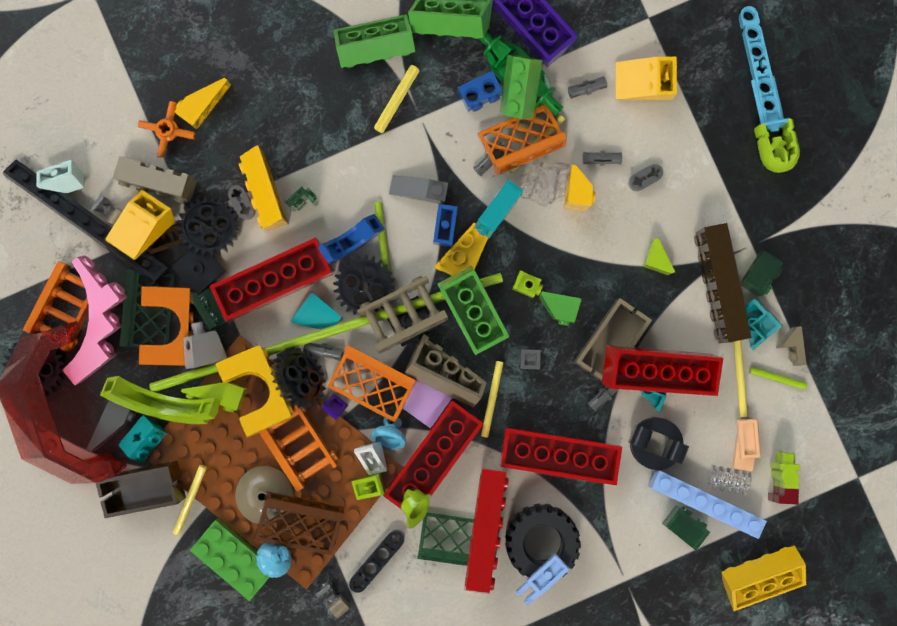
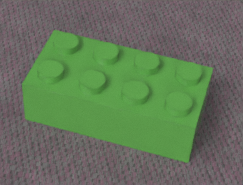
(473, 310)
(230, 558)

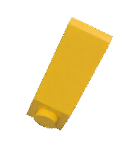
(200, 103)

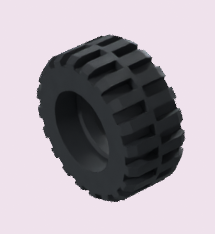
(535, 516)

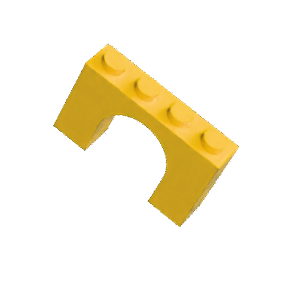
(255, 363)

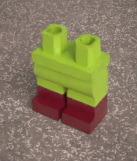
(785, 479)

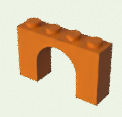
(178, 301)

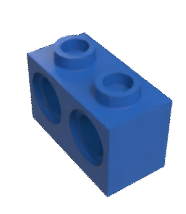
(477, 87)

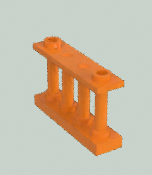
(44, 304)
(288, 462)

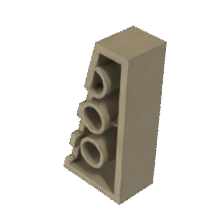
(154, 179)
(444, 373)

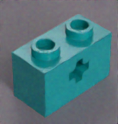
(142, 439)

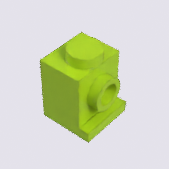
(520, 286)

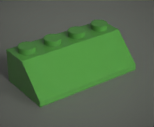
(451, 17)
(374, 41)

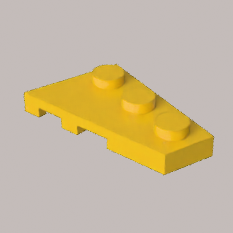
(464, 252)

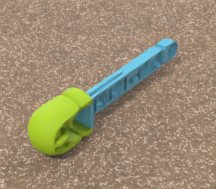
(772, 120)

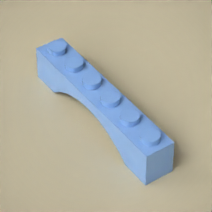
(707, 503)

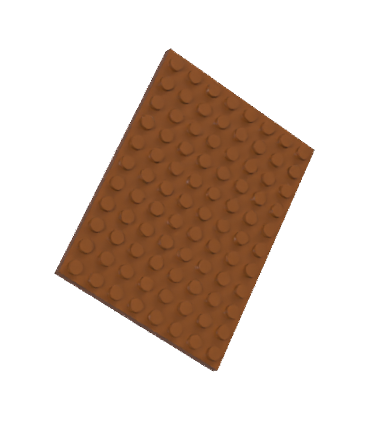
(230, 454)

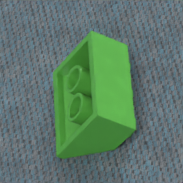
(520, 87)

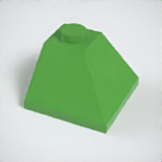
(561, 307)

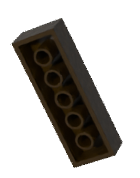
(722, 284)

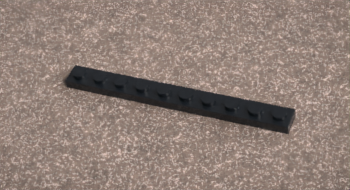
(81, 219)

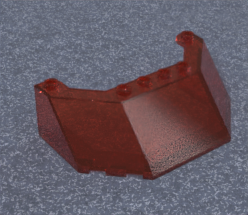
(32, 417)

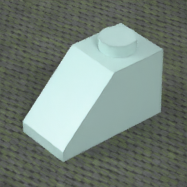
(61, 177)

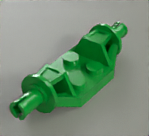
(502, 49)

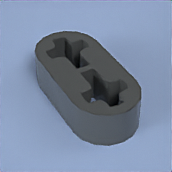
(643, 174)
(238, 205)

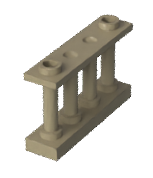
(418, 325)

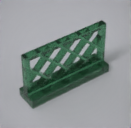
(129, 312)
(441, 555)

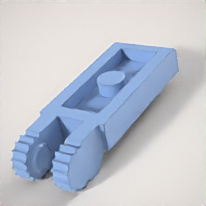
(543, 578)

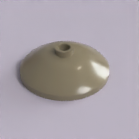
(259, 481)

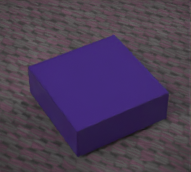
(334, 406)

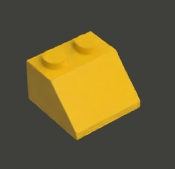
(579, 191)

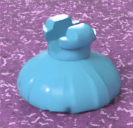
(389, 435)
(273, 559)

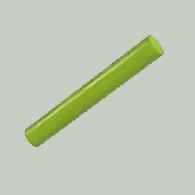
(778, 378)

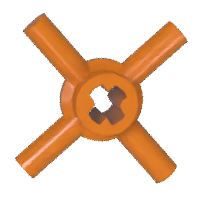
(164, 124)

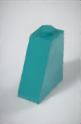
(498, 209)

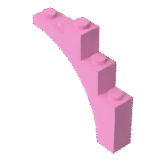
(102, 323)

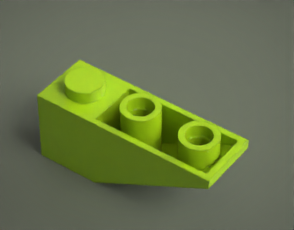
(229, 394)

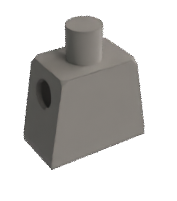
(202, 347)

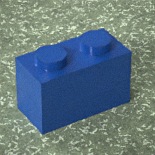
(445, 225)

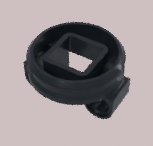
(674, 450)

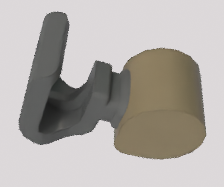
(103, 205)
(337, 603)

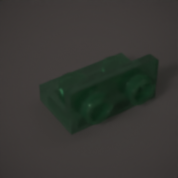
(298, 199)
(208, 309)

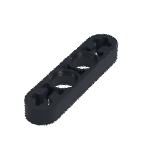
(375, 559)

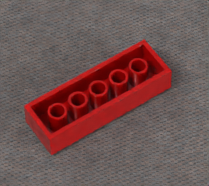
(271, 280)
(662, 370)
(435, 454)
(560, 456)
(485, 531)

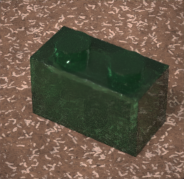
(761, 274)
(685, 527)

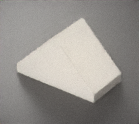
(372, 458)

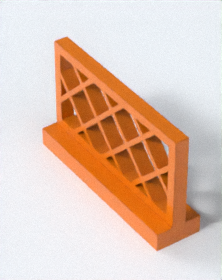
(525, 154)
(379, 368)

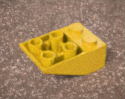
(646, 79)
(140, 225)

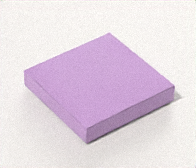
(426, 403)

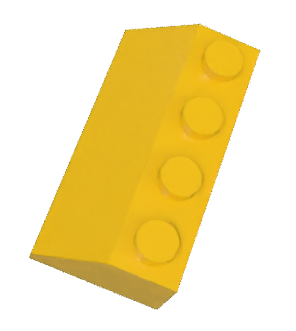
(263, 189)
(764, 577)

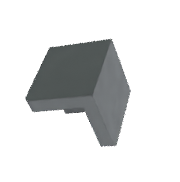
(530, 359)

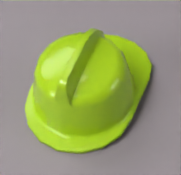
(415, 507)

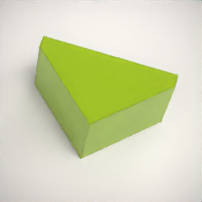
(657, 258)
(369, 486)

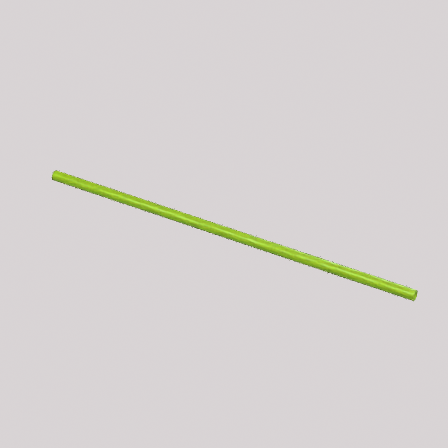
(312, 337)

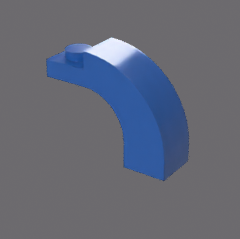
(352, 240)

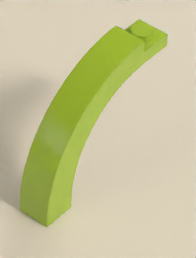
(158, 405)

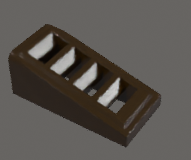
(166, 246)

